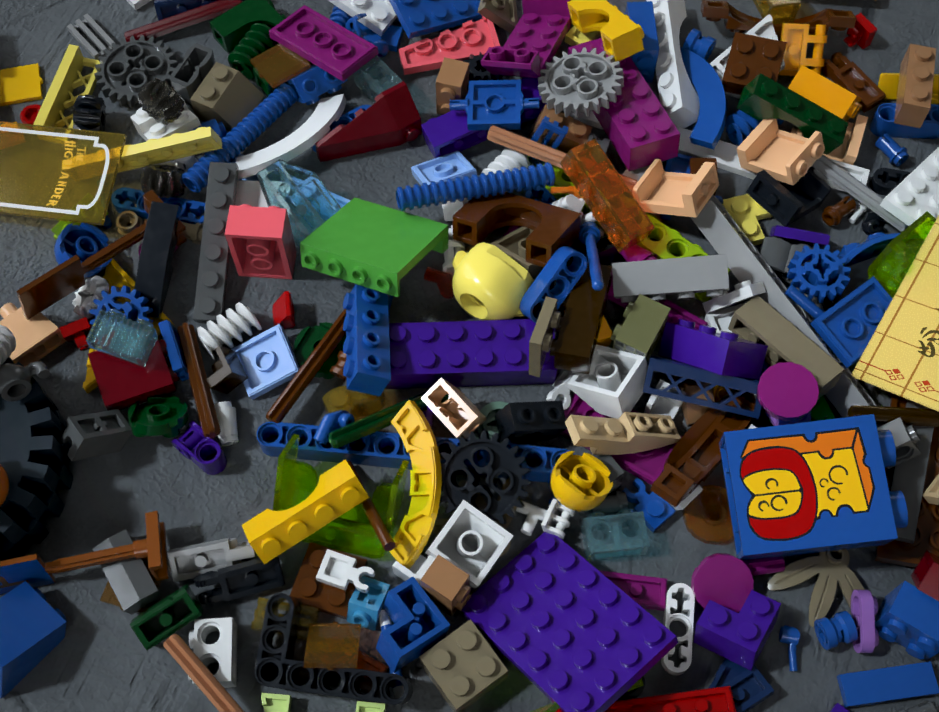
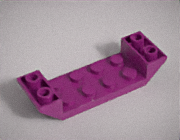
(531, 41)

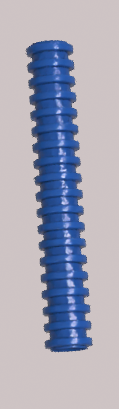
(241, 135)
(475, 186)

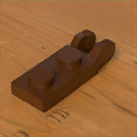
(853, 79)

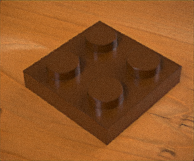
(318, 594)

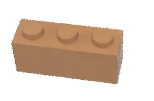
(915, 86)

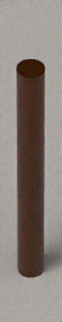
(375, 518)

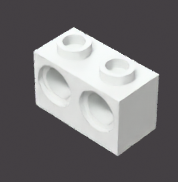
(222, 651)

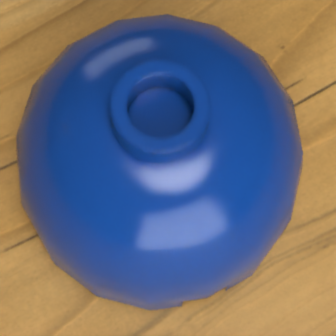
(81, 241)

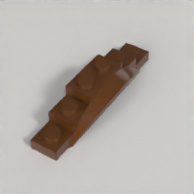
(738, 21)
(699, 451)

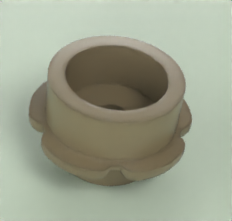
(126, 218)

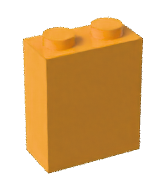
(826, 93)

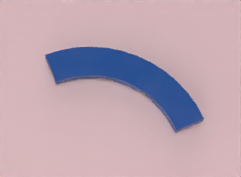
(711, 99)

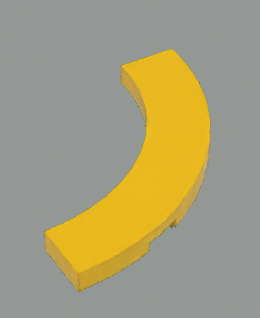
(424, 484)

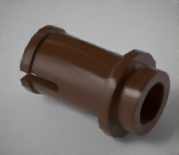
(834, 214)

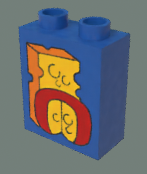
(811, 487)

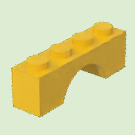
(618, 32)
(277, 531)

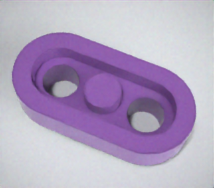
(863, 609)

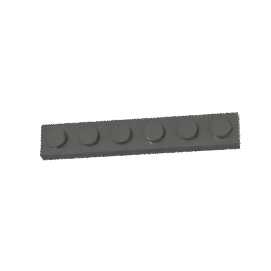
(214, 246)

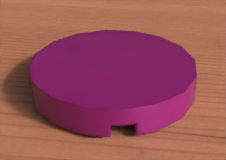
(787, 391)
(722, 580)

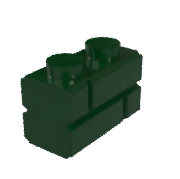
(166, 617)

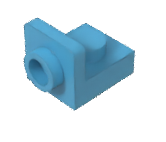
(366, 607)

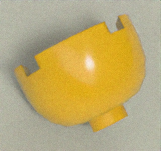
(580, 481)

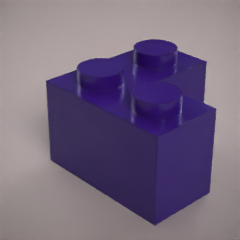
(740, 634)

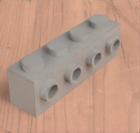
(670, 277)

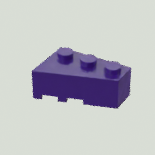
(712, 351)

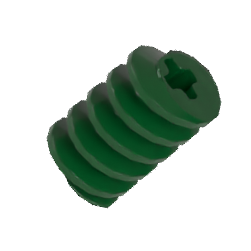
(252, 44)

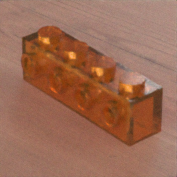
(607, 195)

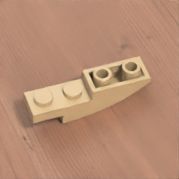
(625, 435)

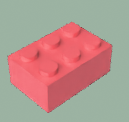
(261, 241)

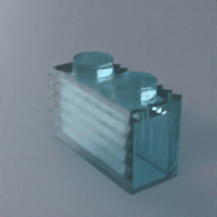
(122, 337)

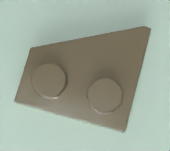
(542, 335)

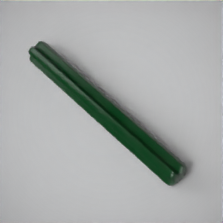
(372, 423)

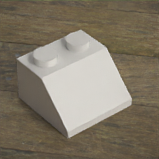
(612, 382)
(470, 542)

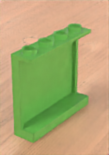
(372, 245)

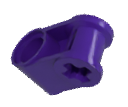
(197, 447)

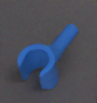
(790, 636)

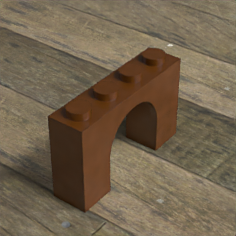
(550, 224)

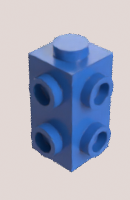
(313, 83)

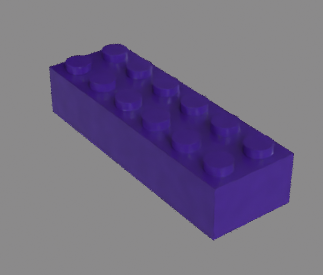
(464, 354)

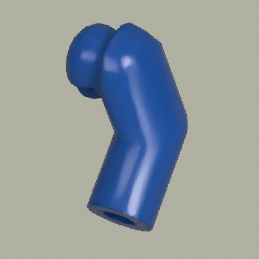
(332, 422)

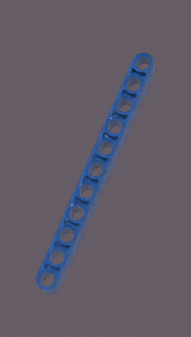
(376, 441)

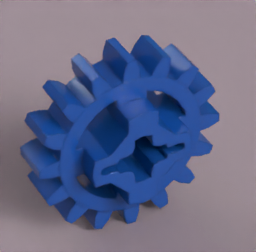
(819, 272)
(132, 309)

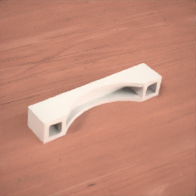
(674, 85)

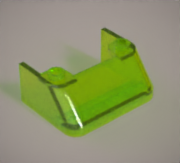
(350, 531)

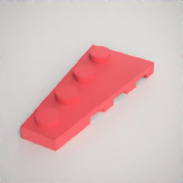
(454, 44)

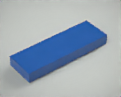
(888, 684)

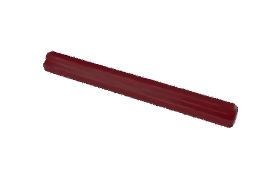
(182, 20)

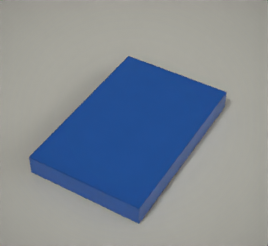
(853, 321)

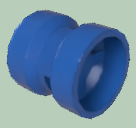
(699, 44)
(836, 630)

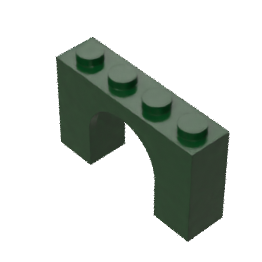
(233, 25)

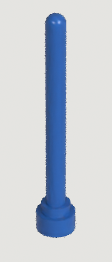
(589, 236)

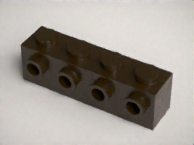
(581, 323)

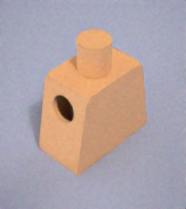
(33, 336)
(457, 412)

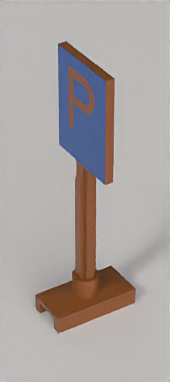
(37, 573)

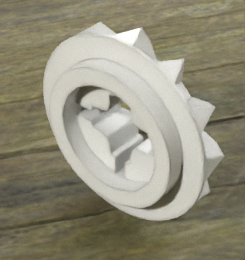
(83, 301)

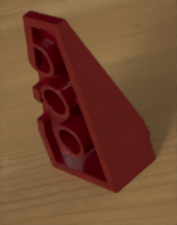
(381, 126)

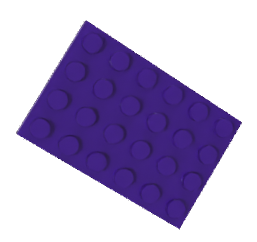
(568, 626)

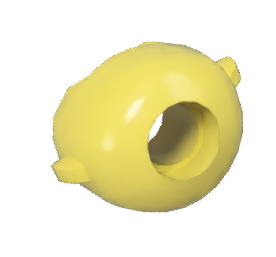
(489, 283)

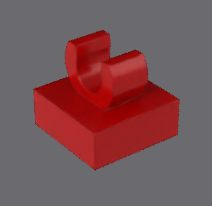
(862, 32)
(77, 331)

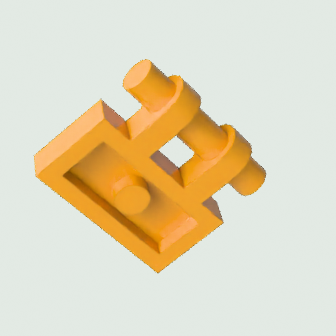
(795, 53)

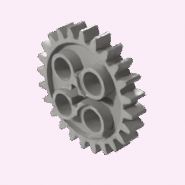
(580, 82)

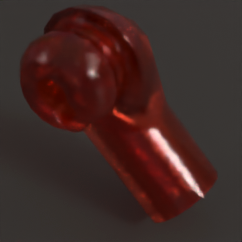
(442, 279)

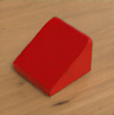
(284, 311)

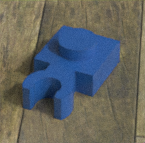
(655, 508)

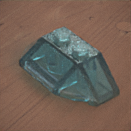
(301, 194)

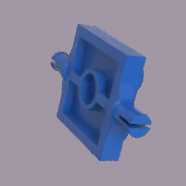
(494, 104)

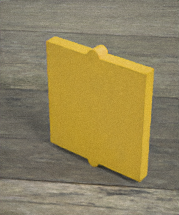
(20, 84)

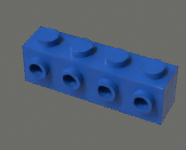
(366, 341)

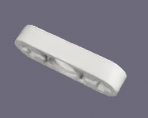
(687, 607)

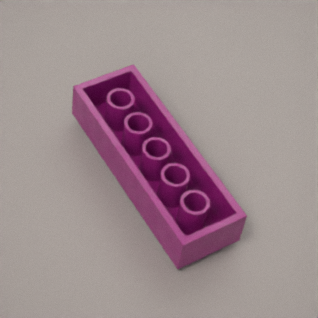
(637, 120)

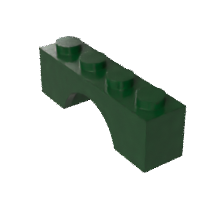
(768, 99)

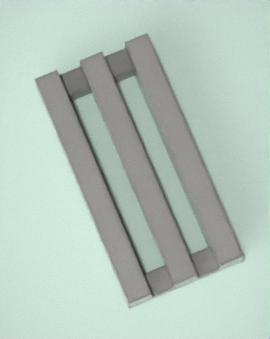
(82, 25)

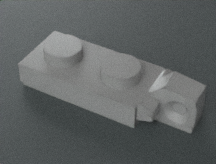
(209, 556)

